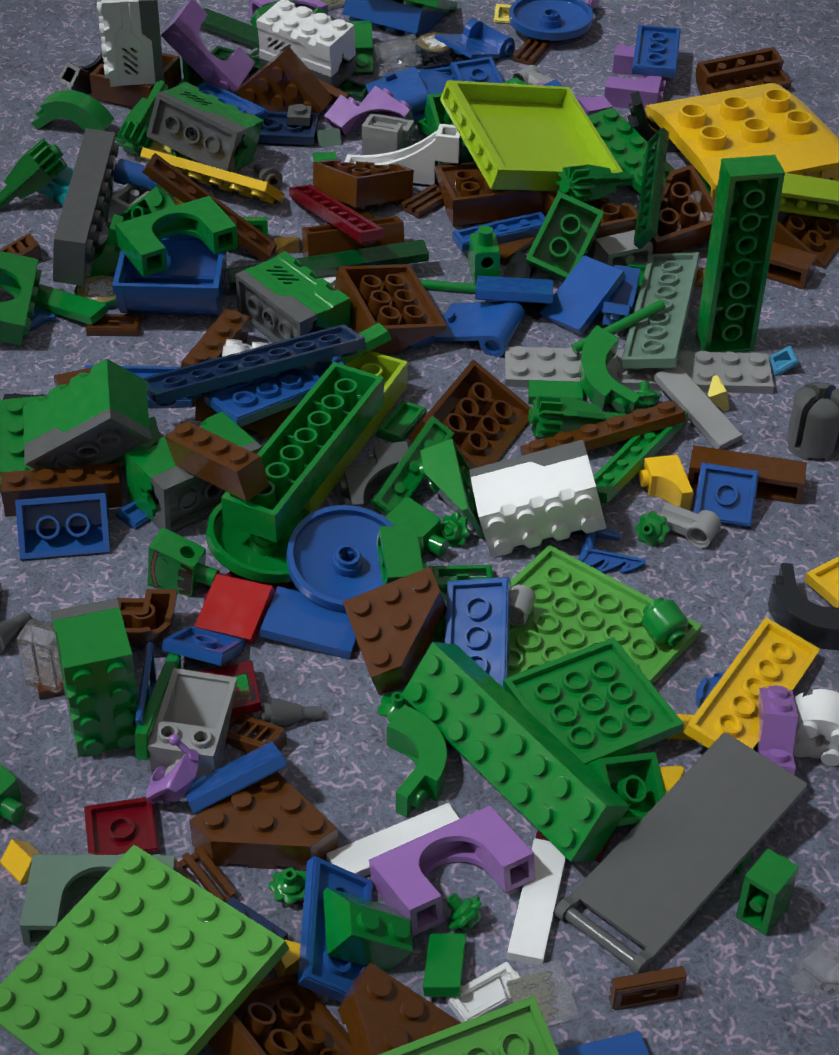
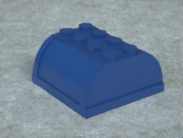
(189, 286)

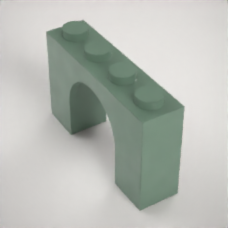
(56, 882)

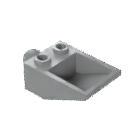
(198, 711)

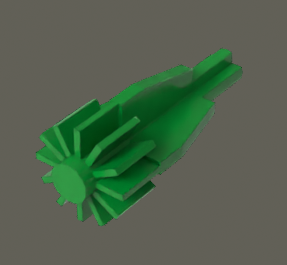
(136, 124)
(32, 172)
(591, 182)
(563, 415)

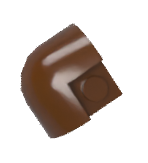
(148, 617)

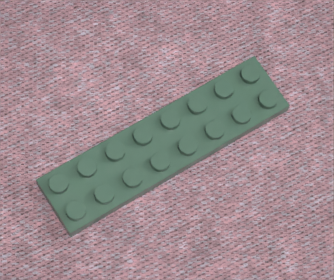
(659, 338)

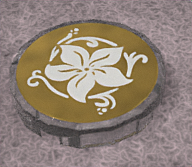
(432, 46)

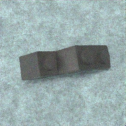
(365, 480)

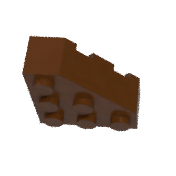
(285, 83)
(131, 94)
(363, 182)
(684, 212)
(616, 218)
(396, 626)
(264, 828)
(387, 1014)

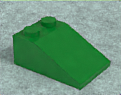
(451, 479)

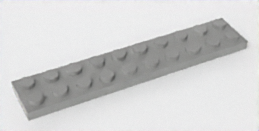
(737, 371)

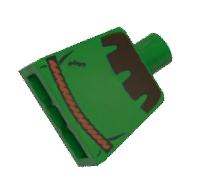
(178, 564)

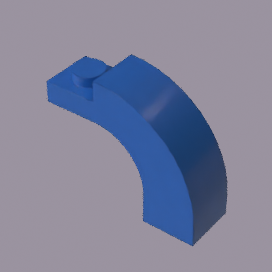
(624, 298)

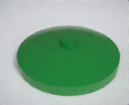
(247, 553)

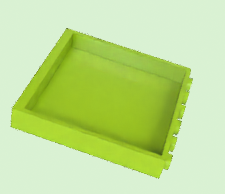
(524, 132)

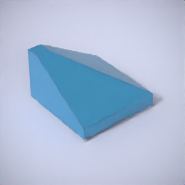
(783, 361)

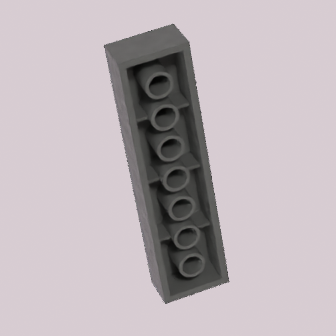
(85, 208)

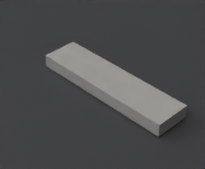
(700, 408)

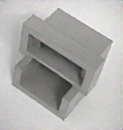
(385, 134)

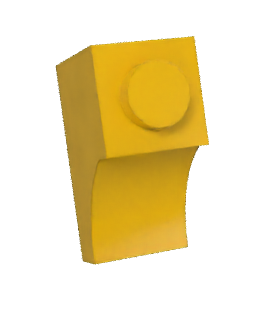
(667, 480)

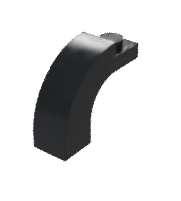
(78, 77)
(643, 124)
(795, 613)

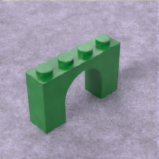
(200, 218)
(18, 278)

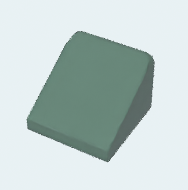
(328, 137)

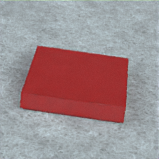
(235, 607)

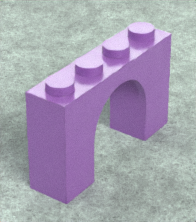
(185, 39)
(619, 89)
(475, 839)

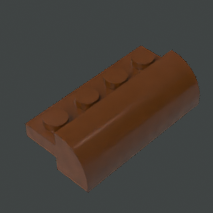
(741, 71)

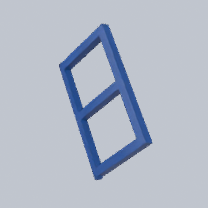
(149, 670)

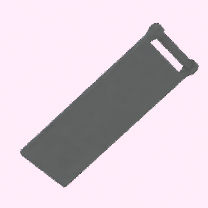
(683, 850)

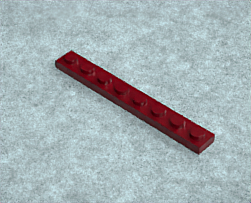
(337, 214)

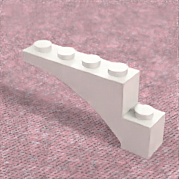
(422, 157)

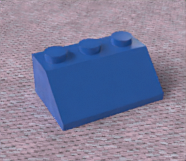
(63, 526)

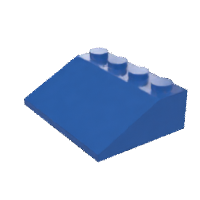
(393, 15)

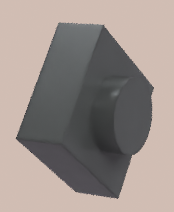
(299, 115)

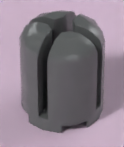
(815, 422)

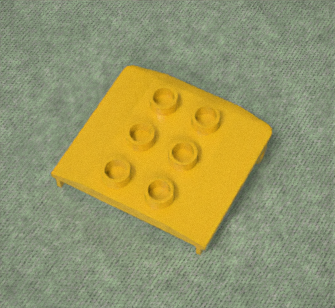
(748, 124)

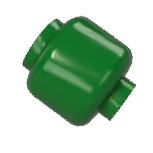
(664, 621)

